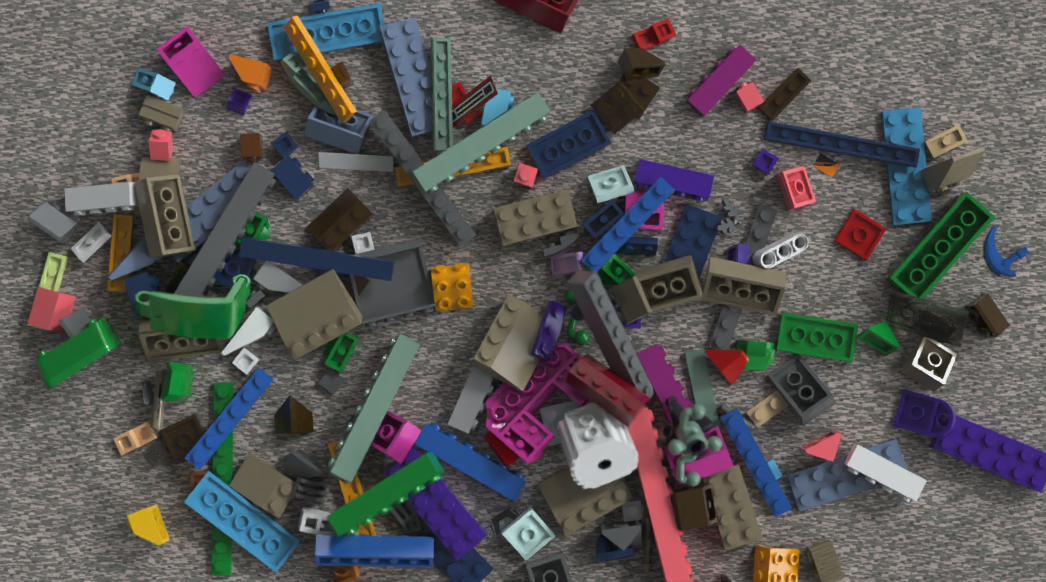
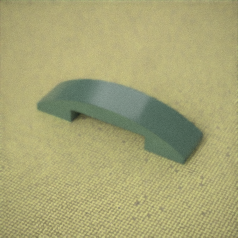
(304, 82)

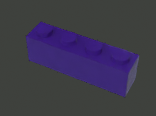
(682, 180)

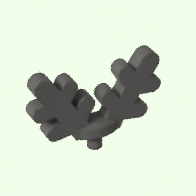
(727, 225)

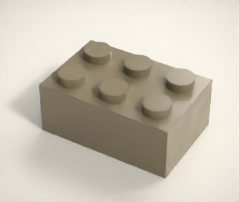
(670, 283)

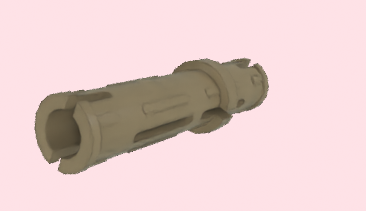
(157, 422)

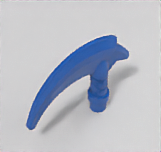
(995, 260)

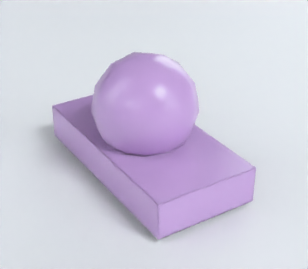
(567, 263)

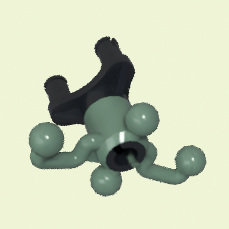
(687, 437)

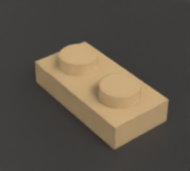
(945, 141)
(767, 408)

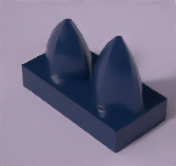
(605, 552)

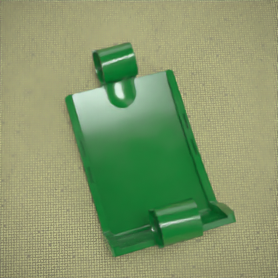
(194, 315)

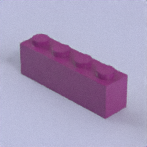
(721, 80)
(661, 377)

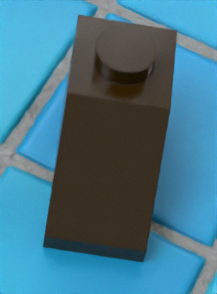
(640, 63)

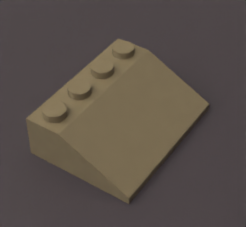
(314, 314)
(509, 344)
(578, 506)

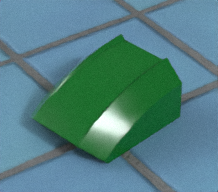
(178, 382)

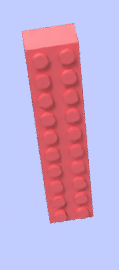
(657, 498)

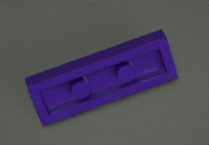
(549, 330)

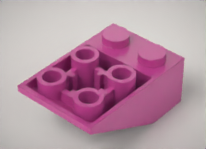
(191, 61)

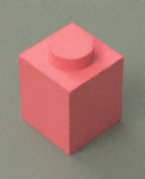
(748, 96)
(160, 145)
(525, 176)

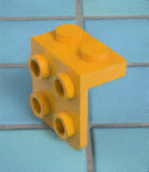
(452, 287)
(776, 564)

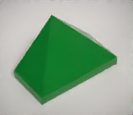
(880, 338)

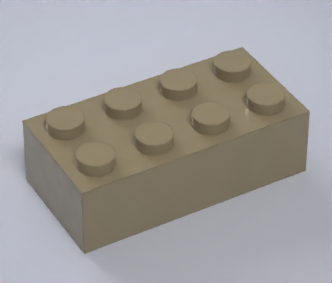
(535, 218)
(736, 515)

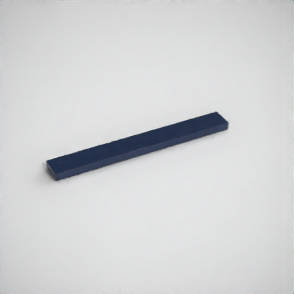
(842, 144)
(316, 258)

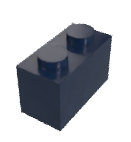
(293, 178)
(603, 219)

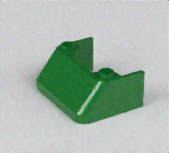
(77, 352)

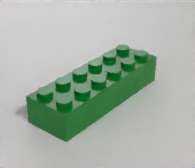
(940, 246)
(388, 492)

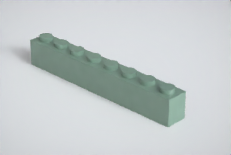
(479, 143)
(372, 409)

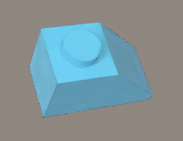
(153, 83)
(497, 106)

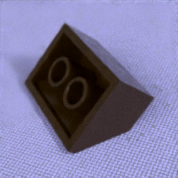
(340, 221)

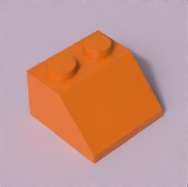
(252, 73)

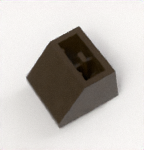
(987, 316)
(695, 506)

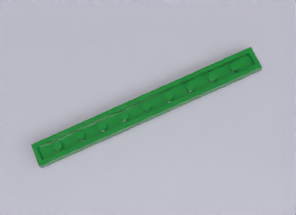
(224, 471)

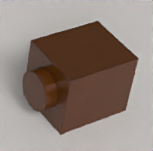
(251, 147)

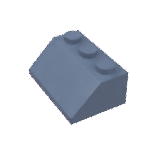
(330, 130)

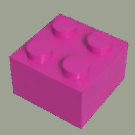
(395, 437)

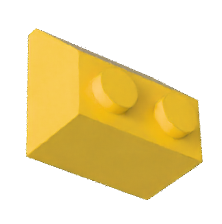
(148, 525)

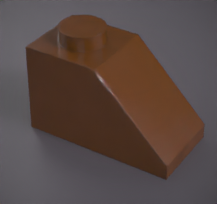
(342, 75)

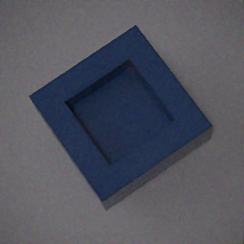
(320, 6)
(285, 144)

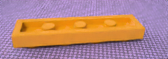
(120, 246)

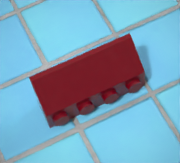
(549, 13)
(607, 389)

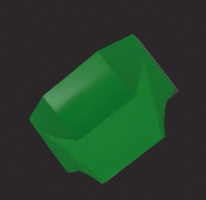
(258, 229)
(614, 272)
(340, 351)
(759, 354)

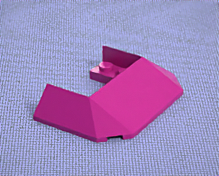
(512, 411)

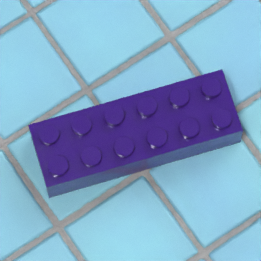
(993, 453)
(443, 512)

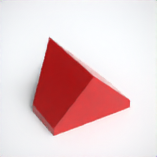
(728, 362)

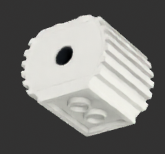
(596, 446)

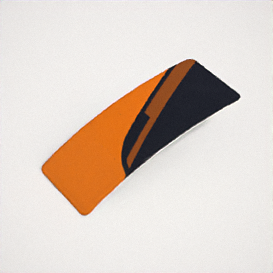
(826, 165)

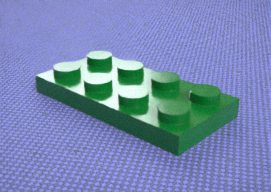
(817, 337)

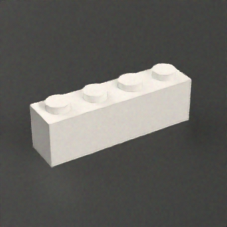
(101, 197)
(885, 472)

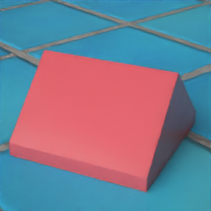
(795, 188)
(49, 308)
(824, 446)

